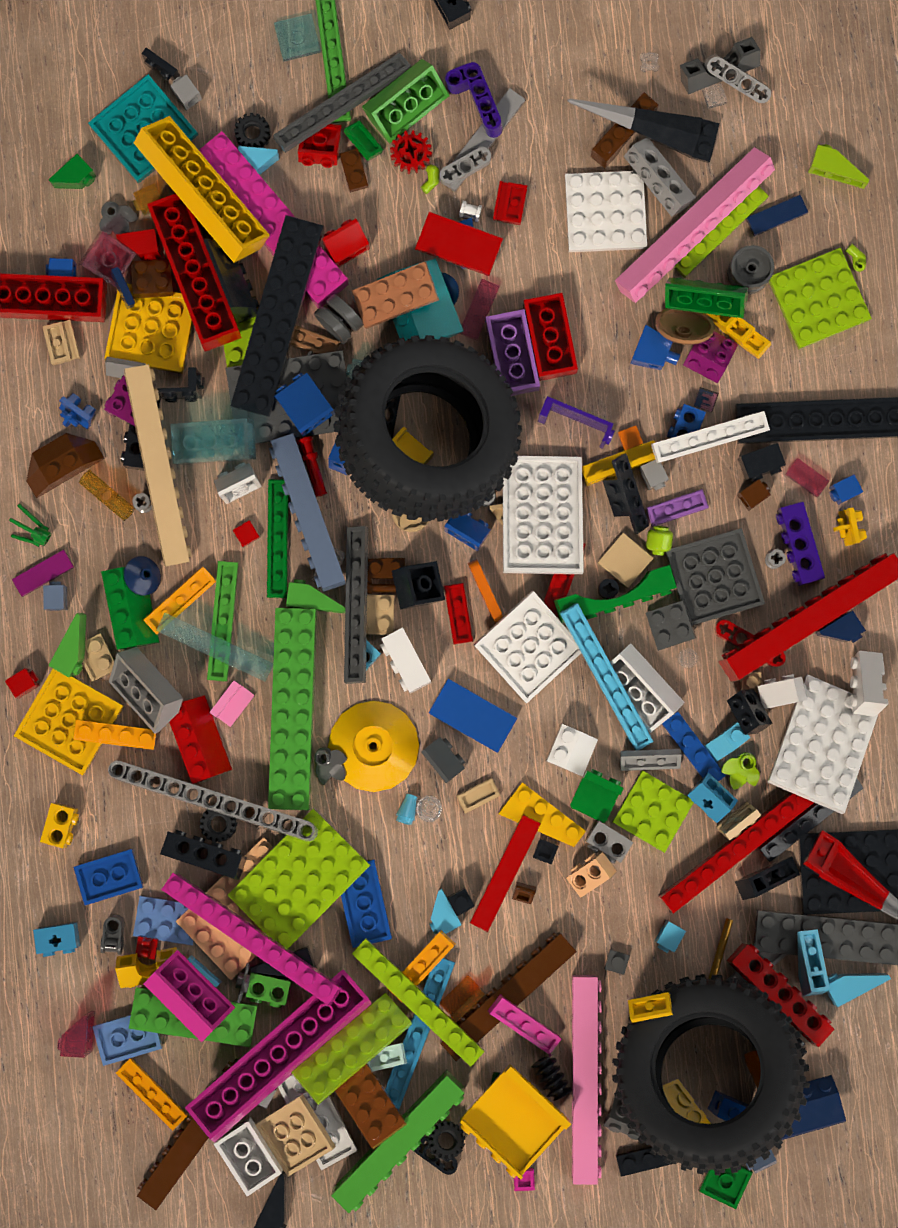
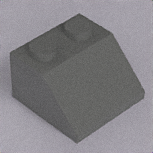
(443, 759)

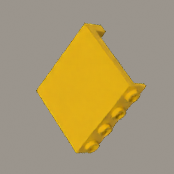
(514, 1121)

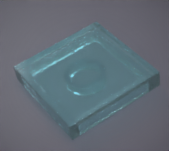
(297, 37)

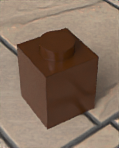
(754, 494)

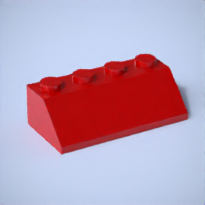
(199, 741)

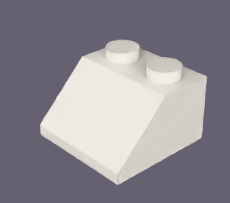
(571, 750)

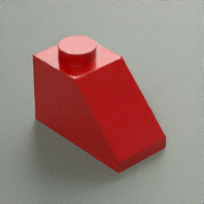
(143, 243)

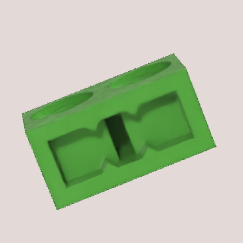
(269, 983)

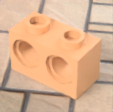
(590, 873)

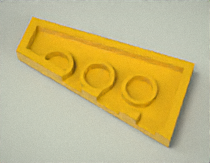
(552, 821)

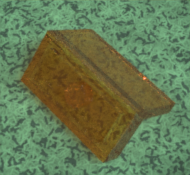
(462, 998)

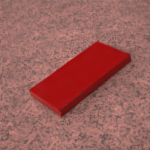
(459, 244)

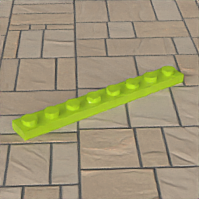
(418, 1002)

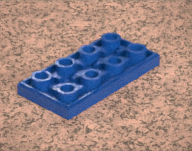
(472, 715)

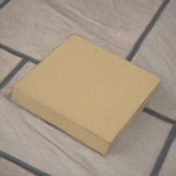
(625, 560)

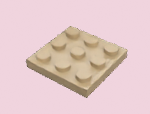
(295, 1135)

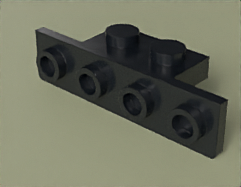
(624, 494)

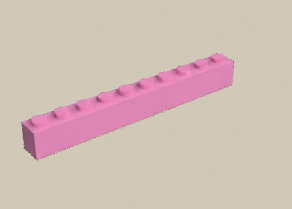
(695, 224)
(585, 1079)

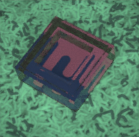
(705, 399)

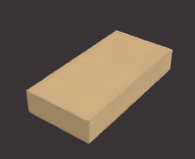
(478, 795)

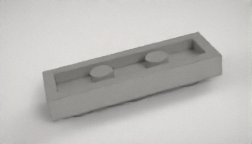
(650, 759)

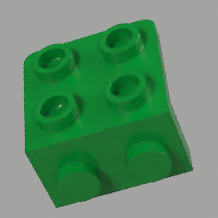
(596, 795)

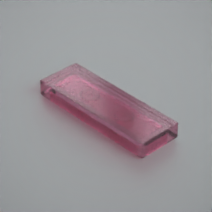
(479, 309)

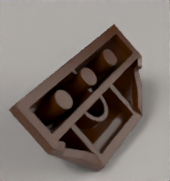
(60, 462)

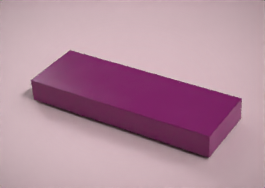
(43, 573)

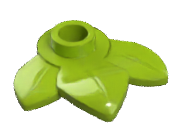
(741, 773)

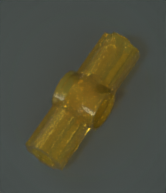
(115, 503)

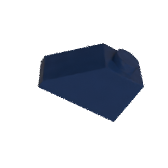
(843, 629)

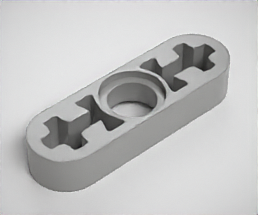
(467, 158)

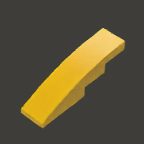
(742, 334)

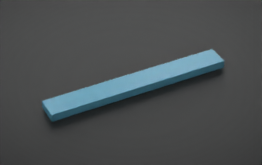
(606, 677)

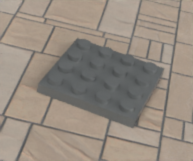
(715, 576)

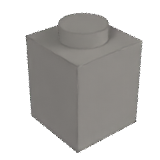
(185, 91)
(654, 475)

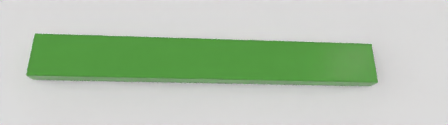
(331, 50)

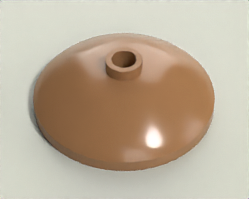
(684, 326)

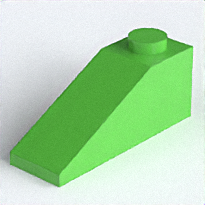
(307, 597)
(71, 650)

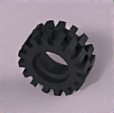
(248, 121)
(215, 836)
(458, 1140)

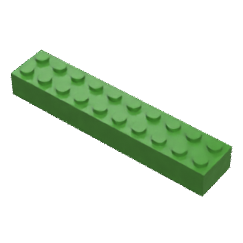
(292, 709)

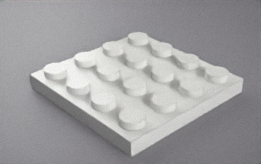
(605, 211)
(528, 647)

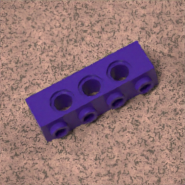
(798, 513)

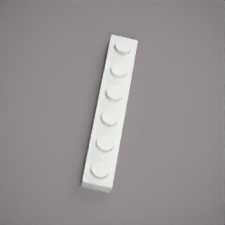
(710, 437)

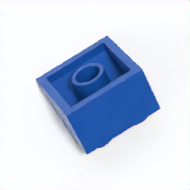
(468, 530)

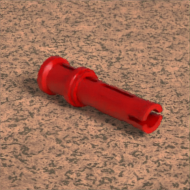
(310, 457)

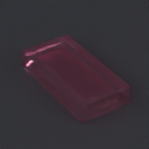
(807, 477)

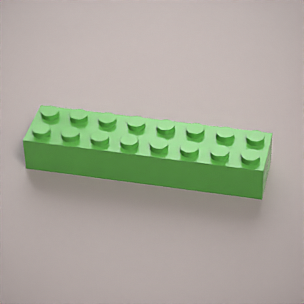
(379, 1162)

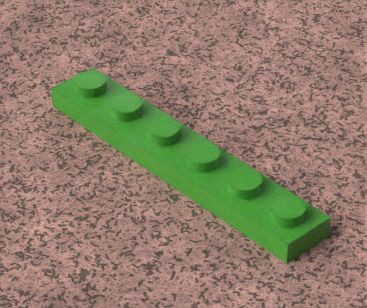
(223, 615)

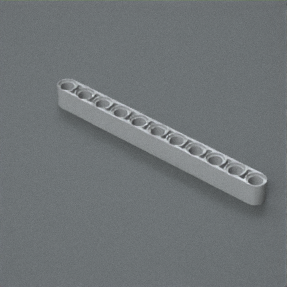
(203, 798)

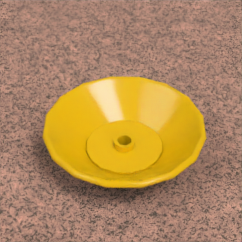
(395, 742)

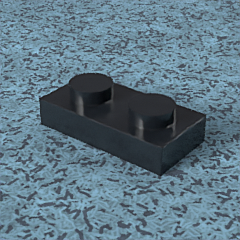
(154, 61)

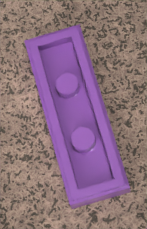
(677, 508)

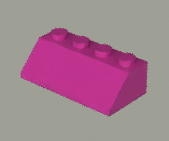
(189, 995)

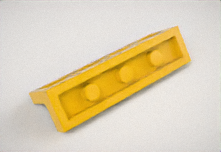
(603, 468)

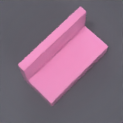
(232, 703)

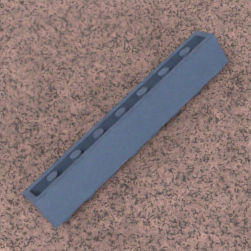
(308, 513)

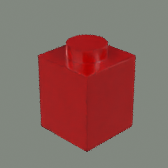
(22, 682)

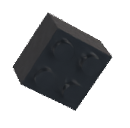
(418, 585)

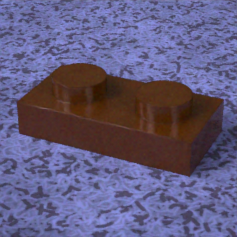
(353, 170)

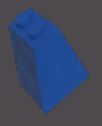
(304, 403)

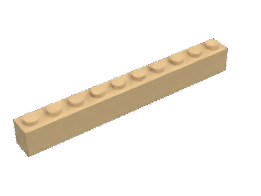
(156, 465)

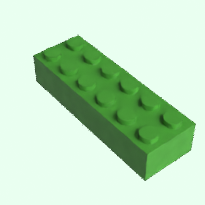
(153, 1016)

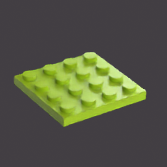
(819, 298)

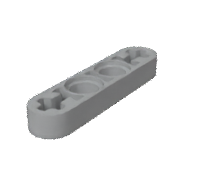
(739, 76)

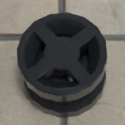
(608, 592)

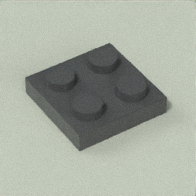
(671, 625)

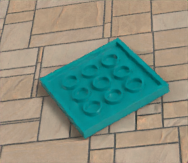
(126, 116)

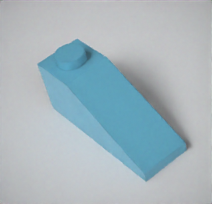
(811, 964)
(849, 986)

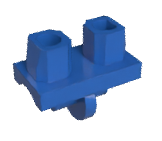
(73, 414)

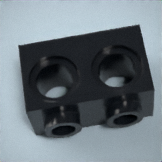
(749, 712)

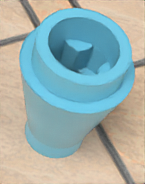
(407, 810)

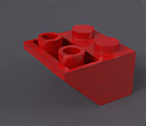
(346, 242)

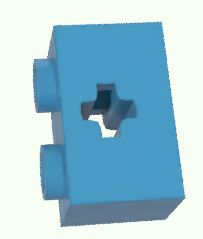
(712, 798)
(44, 939)

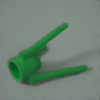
(39, 535)

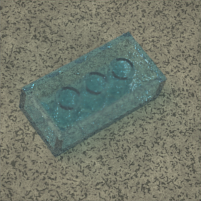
(213, 441)

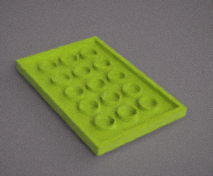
(298, 881)

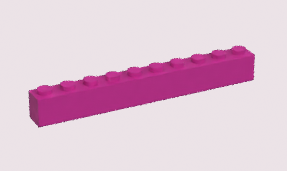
(252, 938)

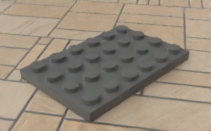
(327, 373)

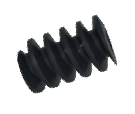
(551, 1077)

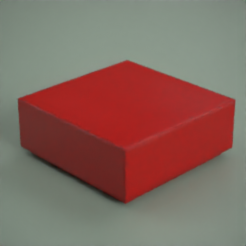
(246, 533)

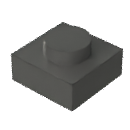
(616, 962)

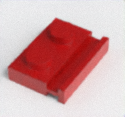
(510, 203)

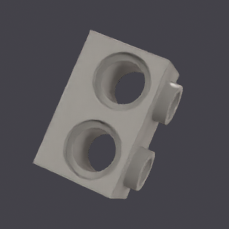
(611, 838)

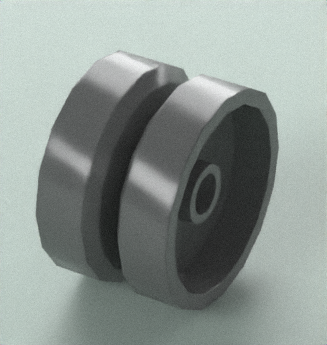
(760, 266)
(338, 318)

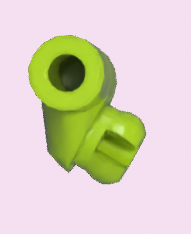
(433, 178)
(858, 257)

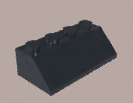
(233, 283)

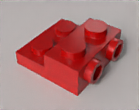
(321, 147)

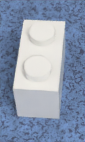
(782, 692)

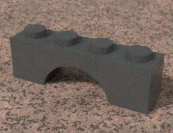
(743, 55)

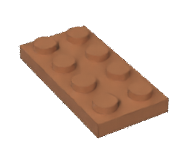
(395, 295)

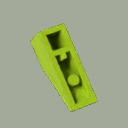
(834, 166)

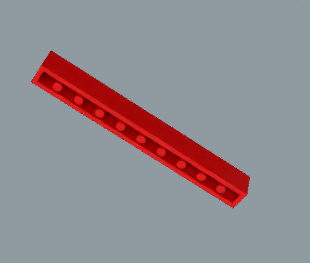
(733, 851)

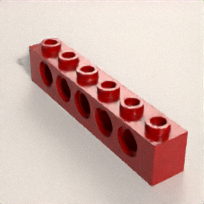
(821, 1026)

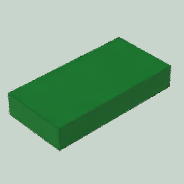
(363, 140)

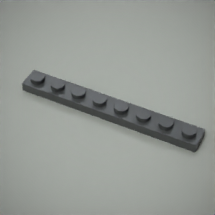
(341, 103)
(356, 605)

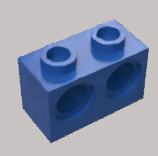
(683, 426)

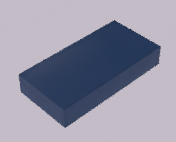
(122, 287)

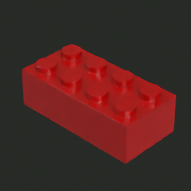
(550, 336)

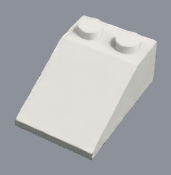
(237, 483)

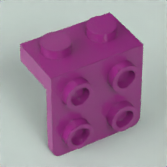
(711, 356)
(119, 403)

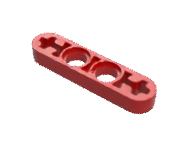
(731, 626)

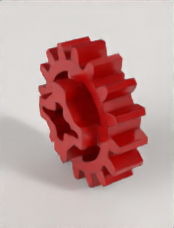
(418, 149)

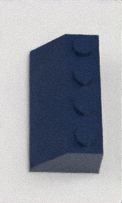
(822, 1107)

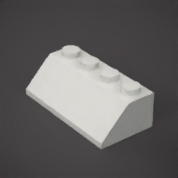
(646, 688)

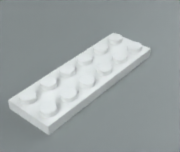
(330, 1119)

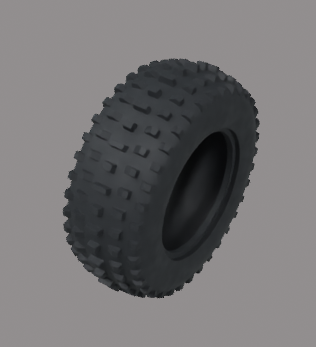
(462, 381)
(763, 1120)

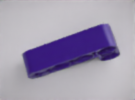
(480, 100)

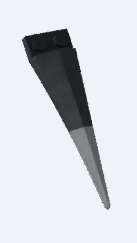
(681, 133)

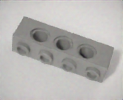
(659, 176)

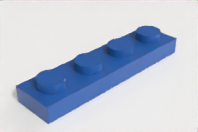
(692, 747)

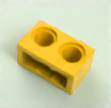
(54, 823)

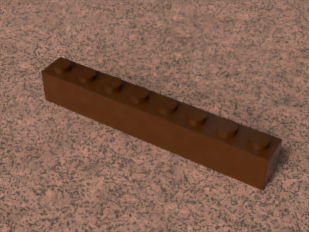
(516, 986)
(175, 1161)

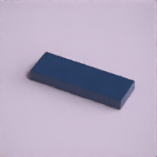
(777, 215)

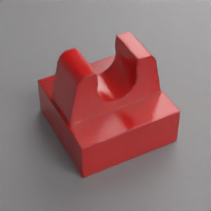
(147, 947)

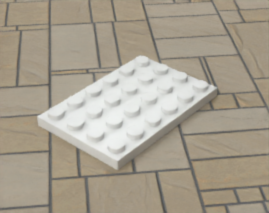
(543, 516)
(822, 746)

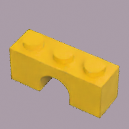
(134, 973)

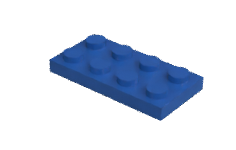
(366, 909)

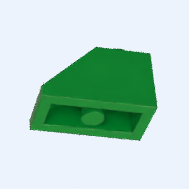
(73, 175)

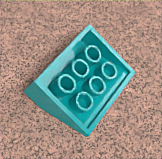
(432, 319)

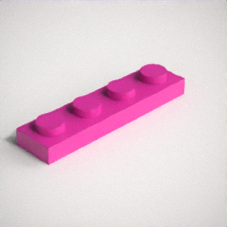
(524, 1024)

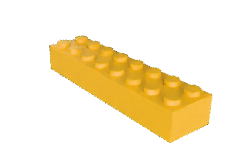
(201, 188)

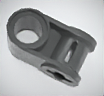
(112, 939)

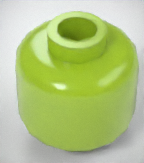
(659, 540)

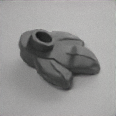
(118, 221)
(332, 766)
(243, 982)

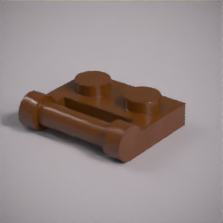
(382, 569)

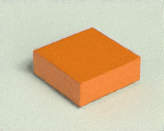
(630, 438)

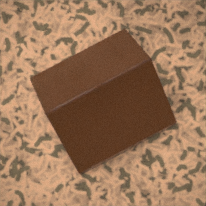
(524, 893)

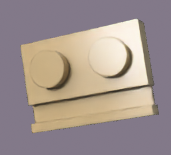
(61, 342)
(98, 658)
(738, 820)

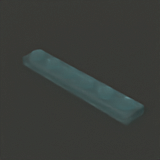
(214, 647)

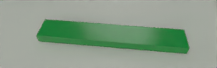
(277, 540)

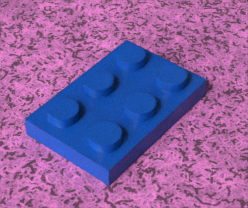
(108, 877)

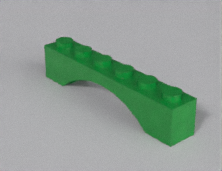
(653, 582)

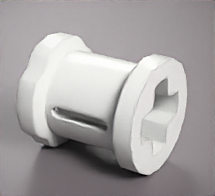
(470, 211)

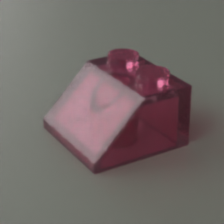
(106, 254)
(79, 1038)

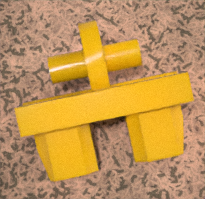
(848, 526)

